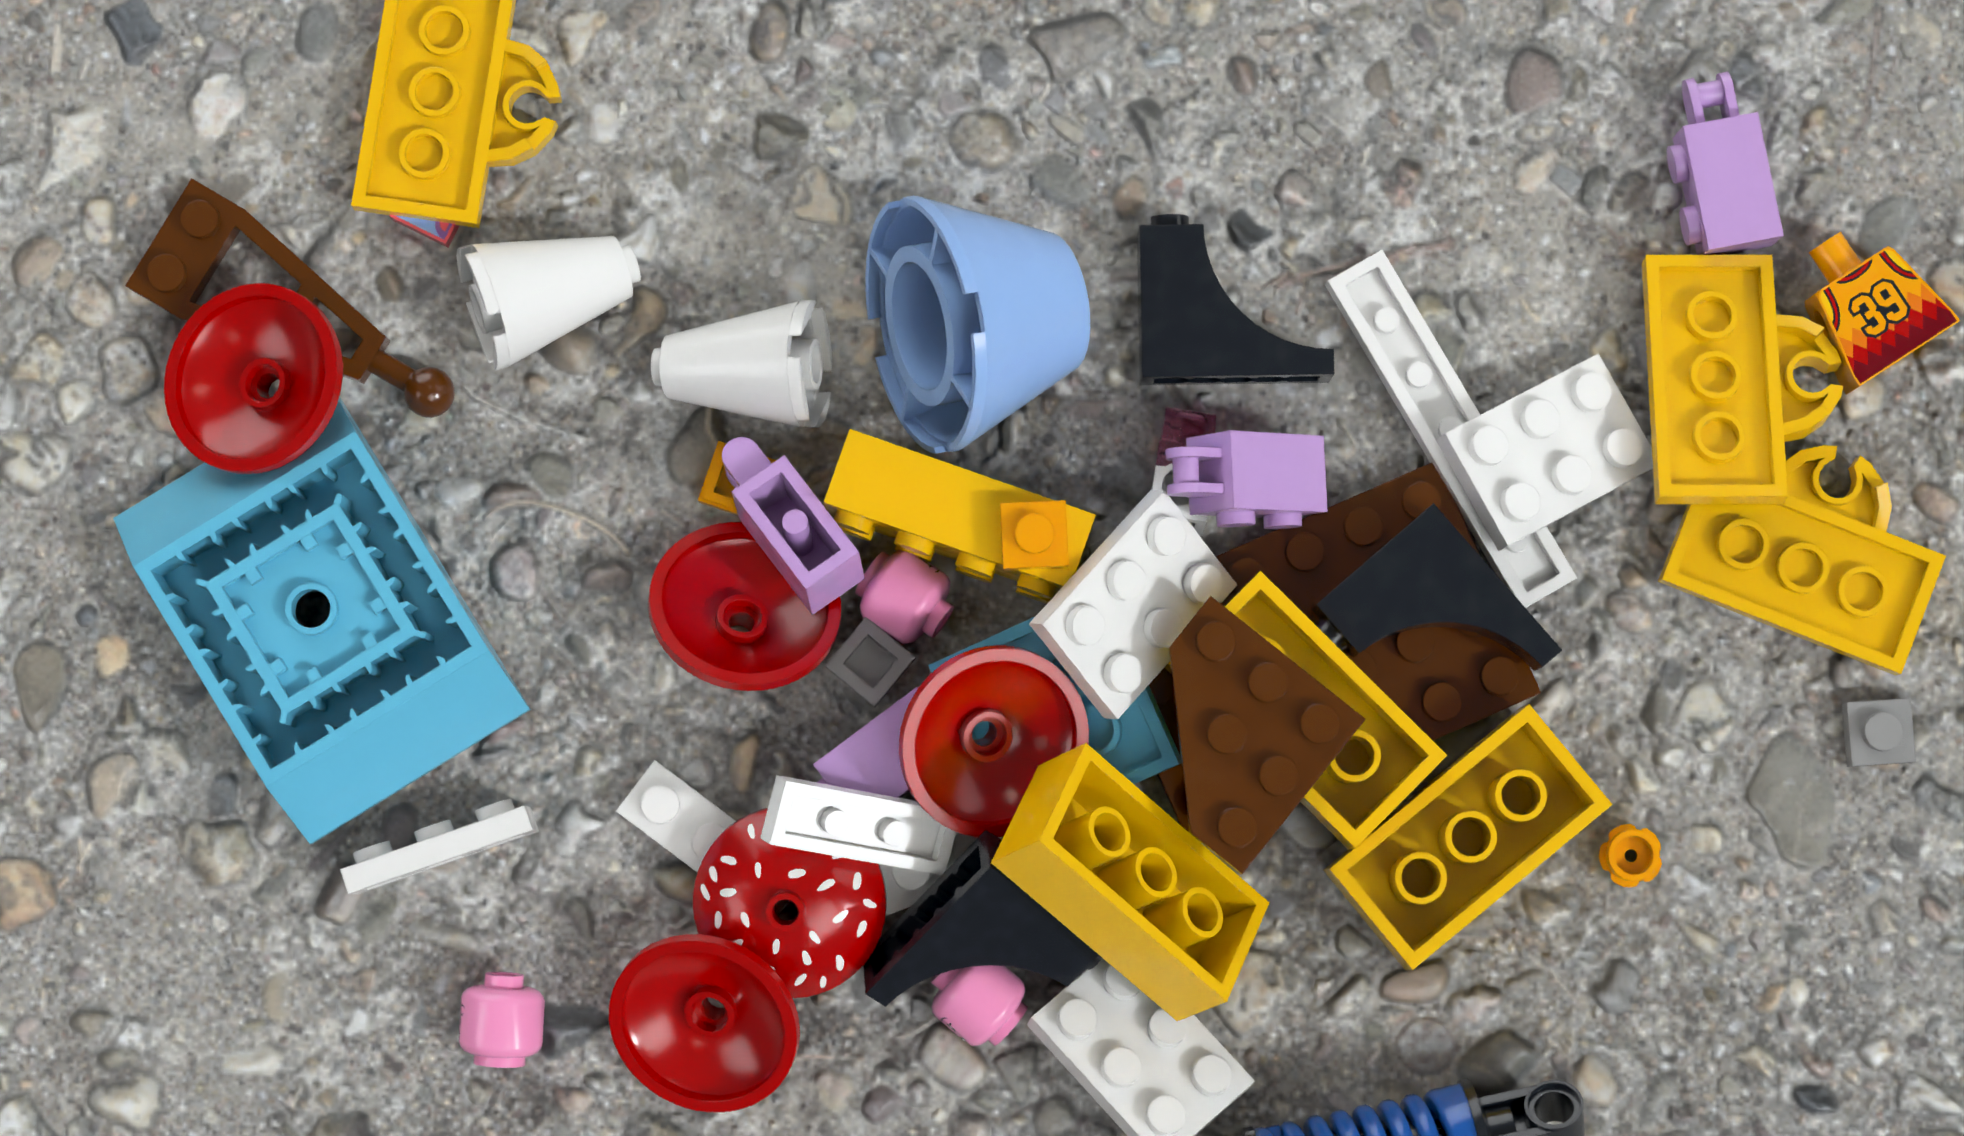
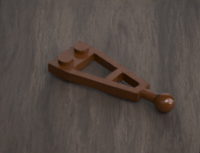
(197, 240)

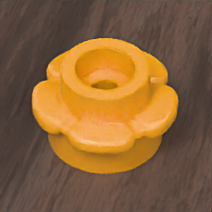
(1647, 860)

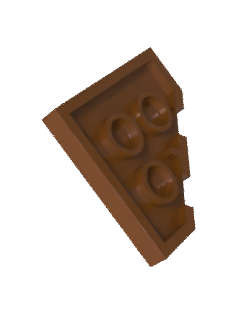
(1248, 732)

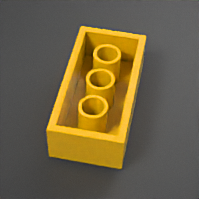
(939, 510)
(1386, 752)
(1468, 837)
(1131, 882)

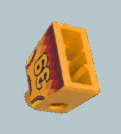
(1873, 309)

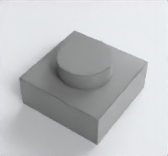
(870, 662)
(1878, 732)

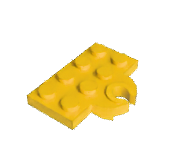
(446, 108)
(1726, 379)
(1812, 563)

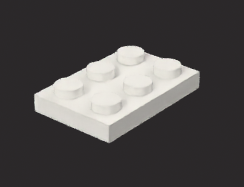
(1547, 452)
(1131, 603)
(1136, 1058)

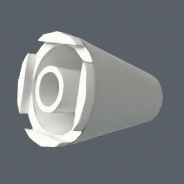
(541, 290)
(752, 365)

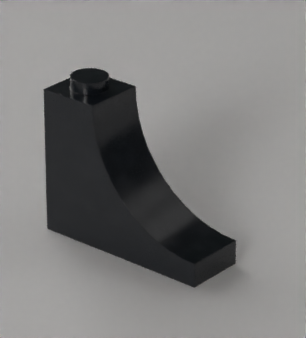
(1193, 328)
(1425, 581)
(973, 920)

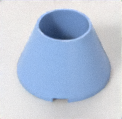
(970, 317)

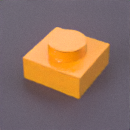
(1034, 535)

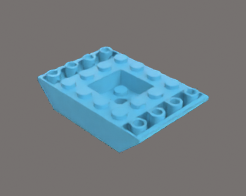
(338, 707)

